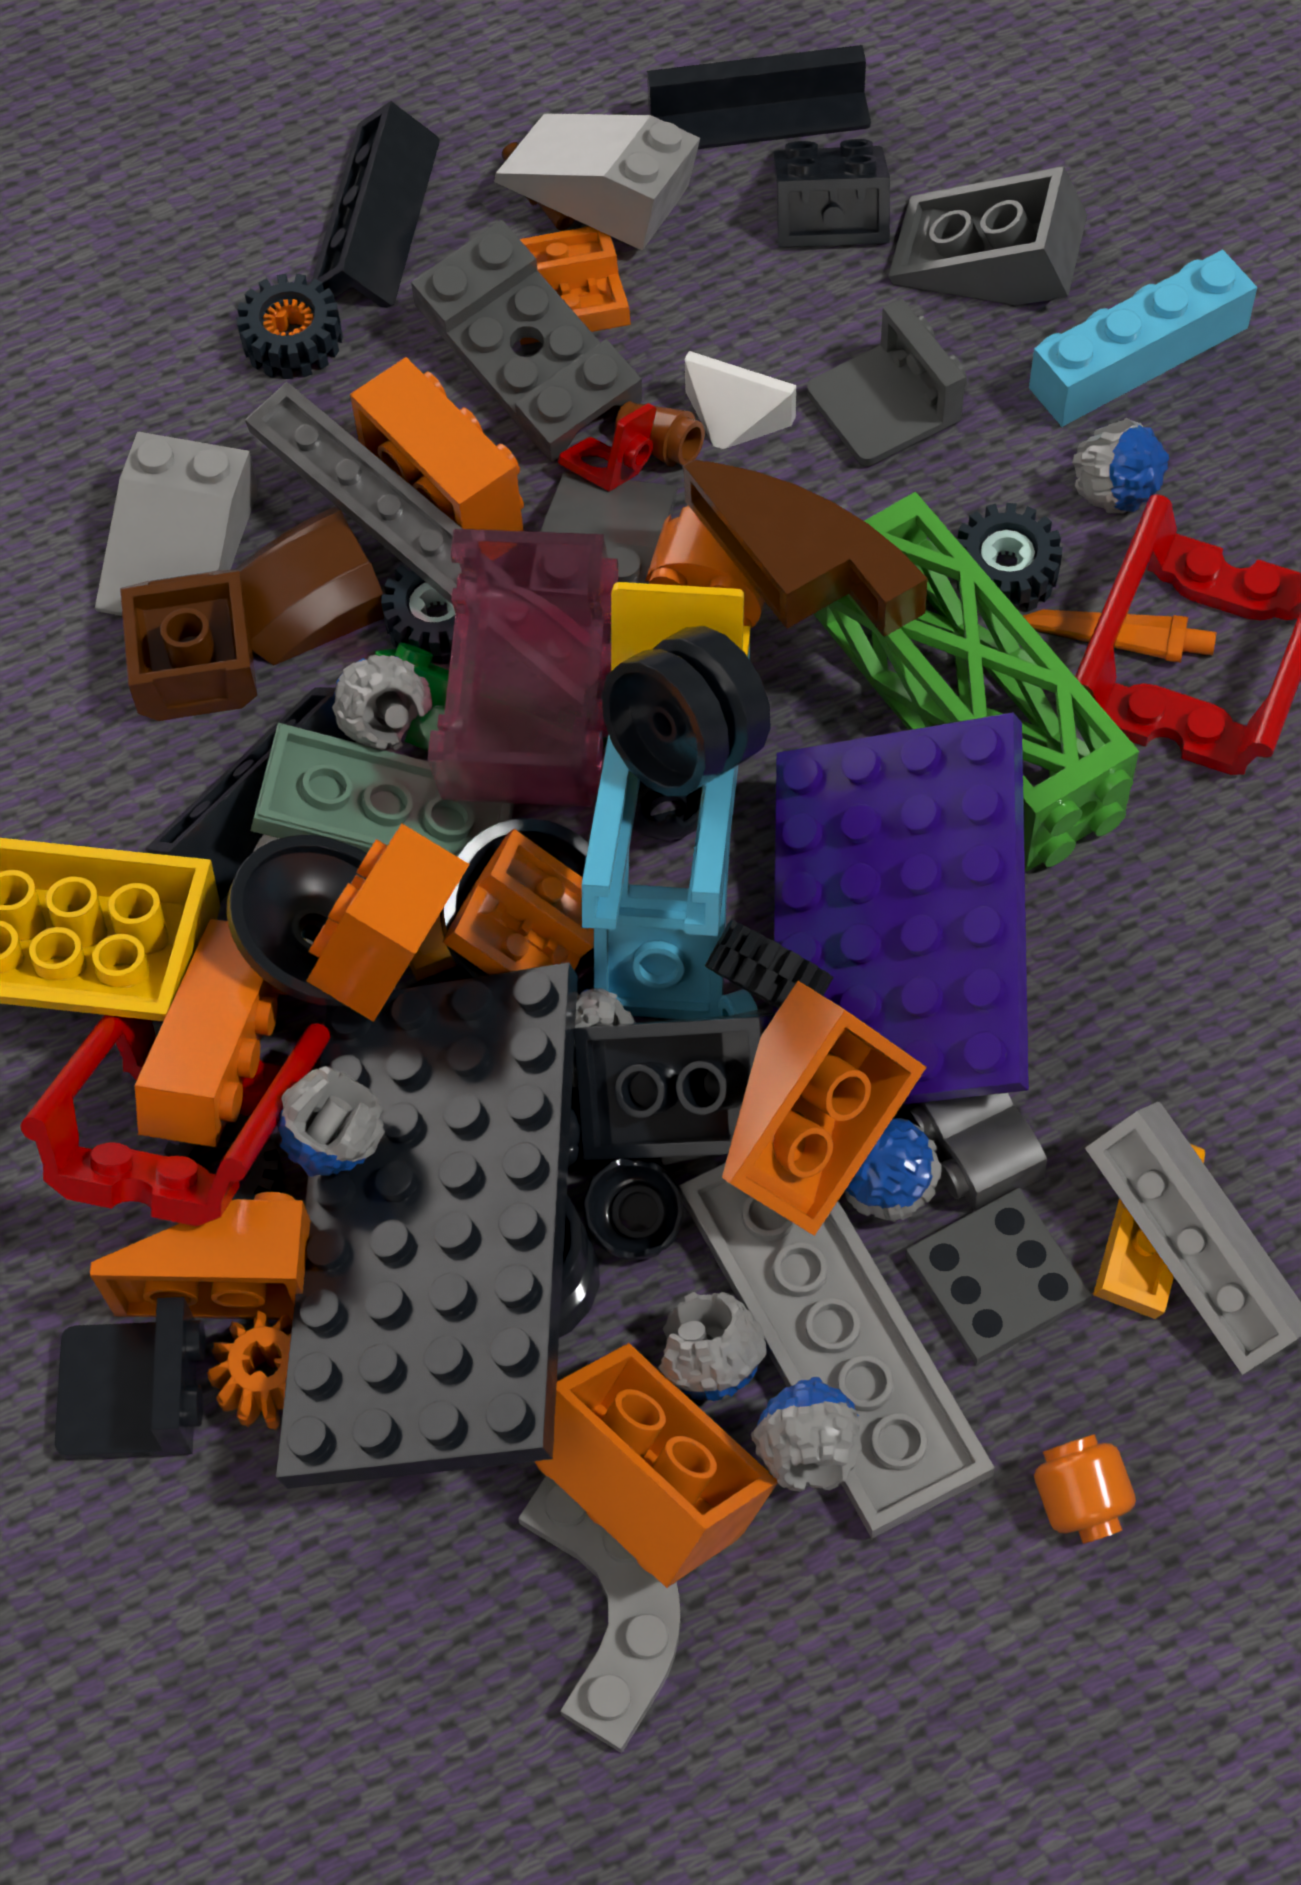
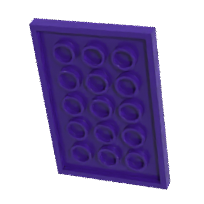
(912, 893)

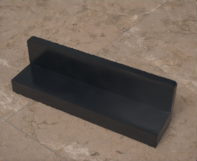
(764, 97)
(377, 206)
(222, 817)

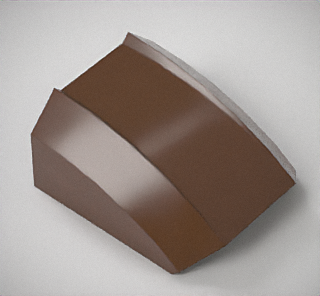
(309, 588)
(188, 645)

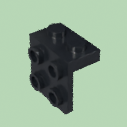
(131, 1386)

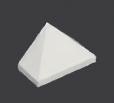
(736, 401)

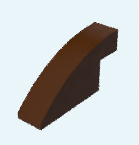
(803, 547)

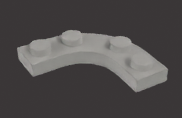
(641, 1621)

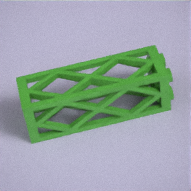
(1086, 778)

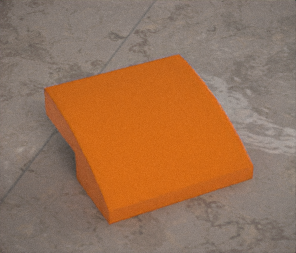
(584, 274)
(521, 912)

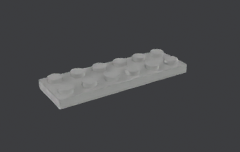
(838, 1321)

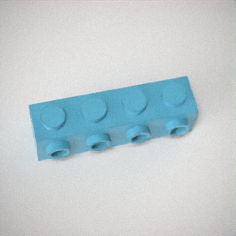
(1141, 337)

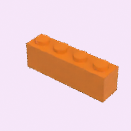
(206, 1045)

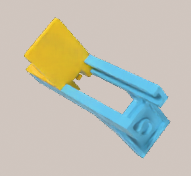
(658, 938)

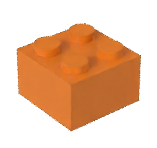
(383, 919)

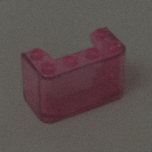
(526, 669)

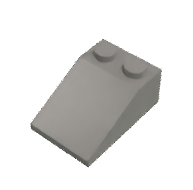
(604, 170)
(175, 513)

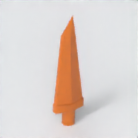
(1144, 634)

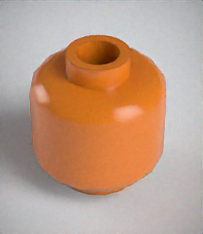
(1085, 1488)

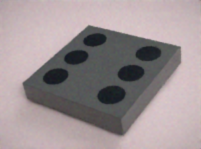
(998, 1276)

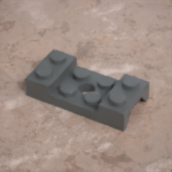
(492, 298)

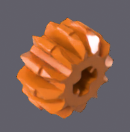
(236, 1374)

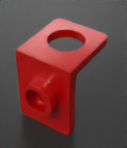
(625, 458)

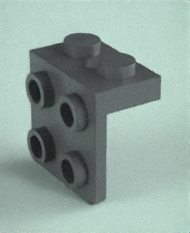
(892, 391)

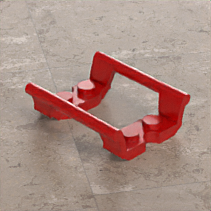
(1203, 576)
(171, 1185)

